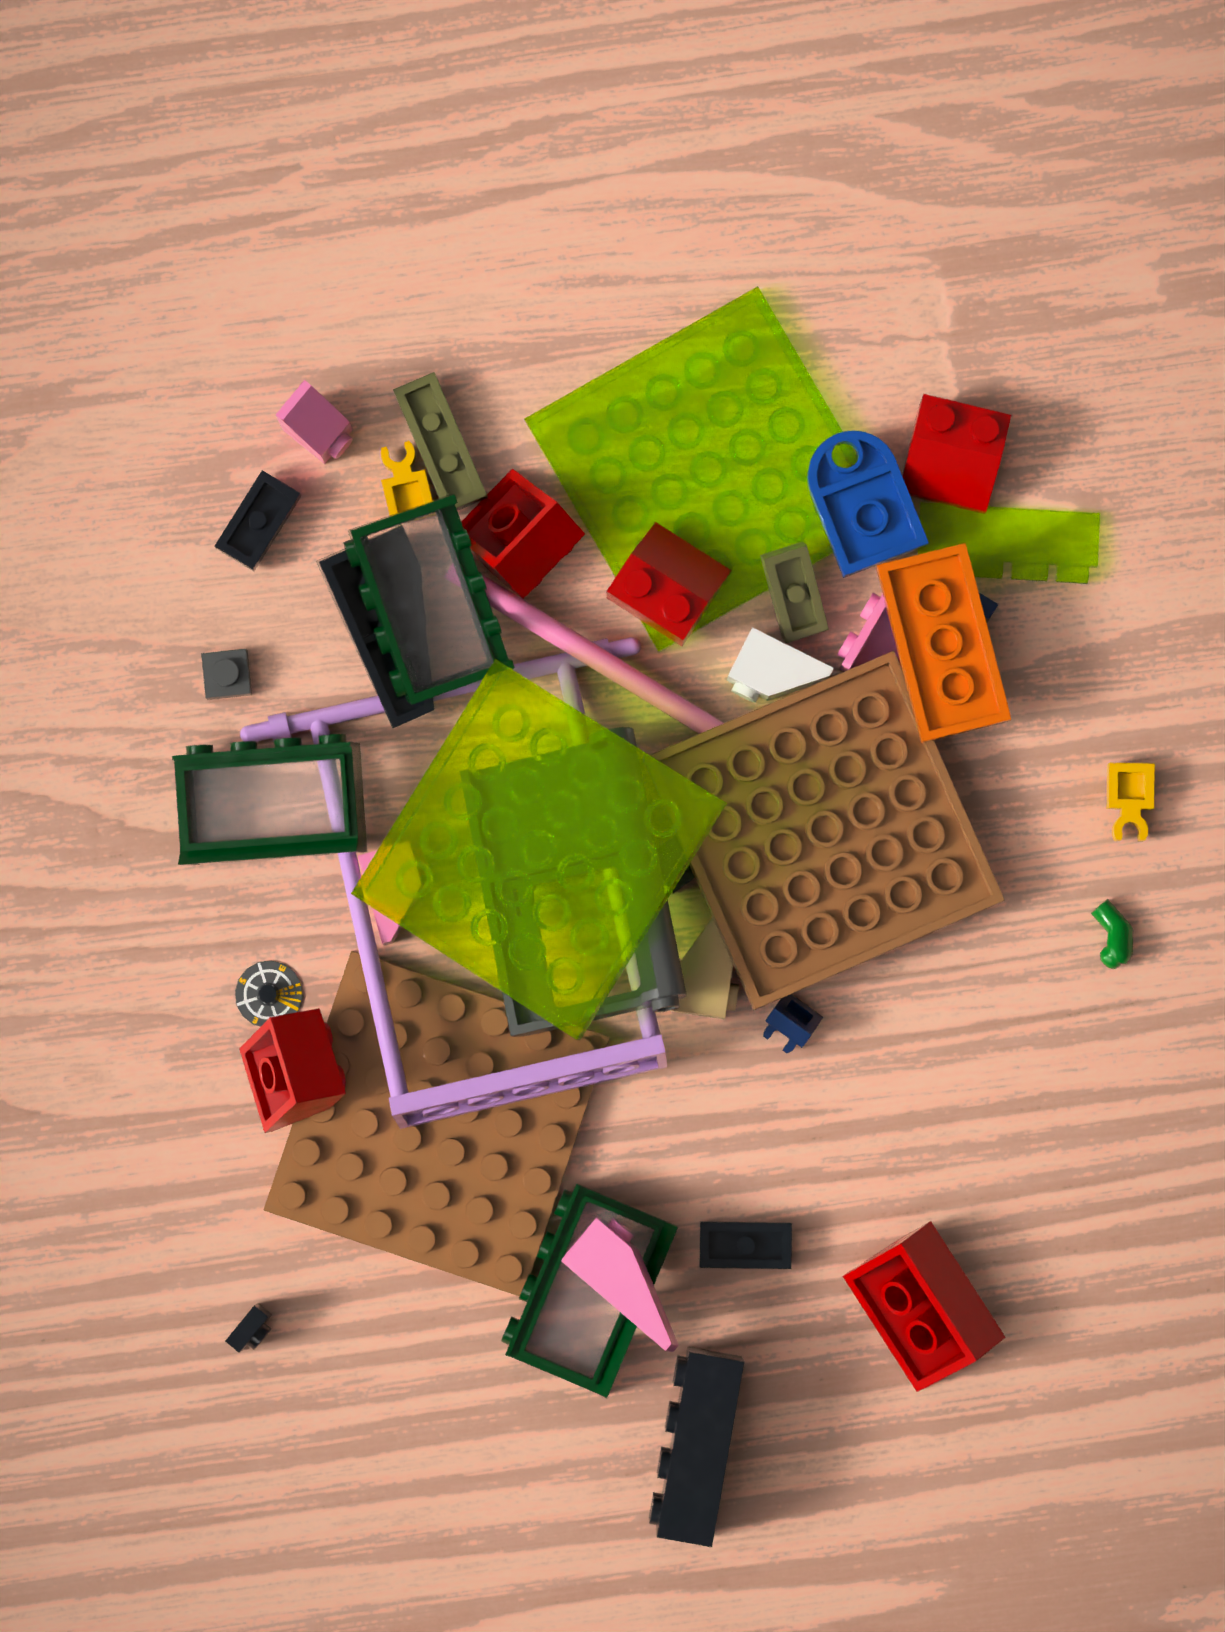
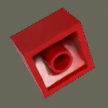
(955, 453)
(520, 533)
(667, 583)
(292, 1068)

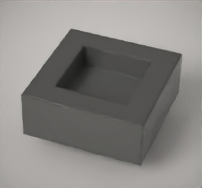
(226, 674)

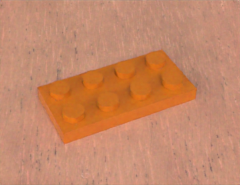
(943, 643)

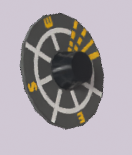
(267, 991)

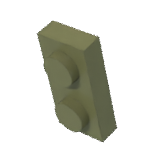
(794, 592)

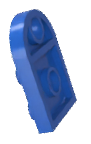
(865, 505)

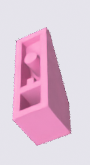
(619, 1275)

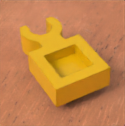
(406, 487)
(1130, 790)

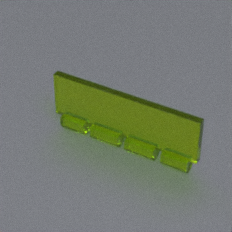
(1018, 536)

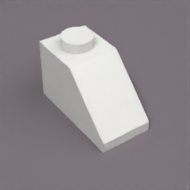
(773, 669)

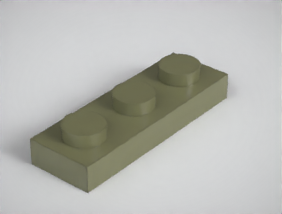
(440, 441)

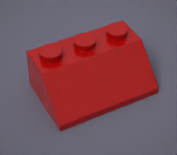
(924, 1307)

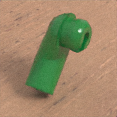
(1119, 937)

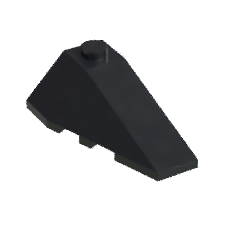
(344, 588)

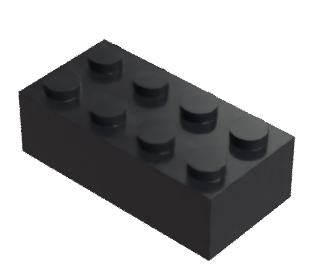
(698, 1447)

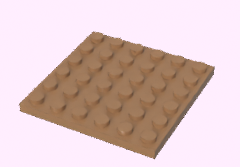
(830, 832)
(444, 1192)

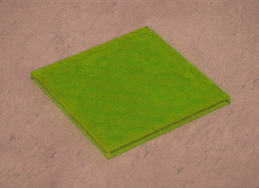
(703, 440)
(538, 849)

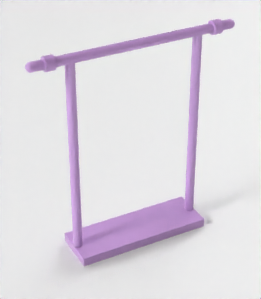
(499, 1087)

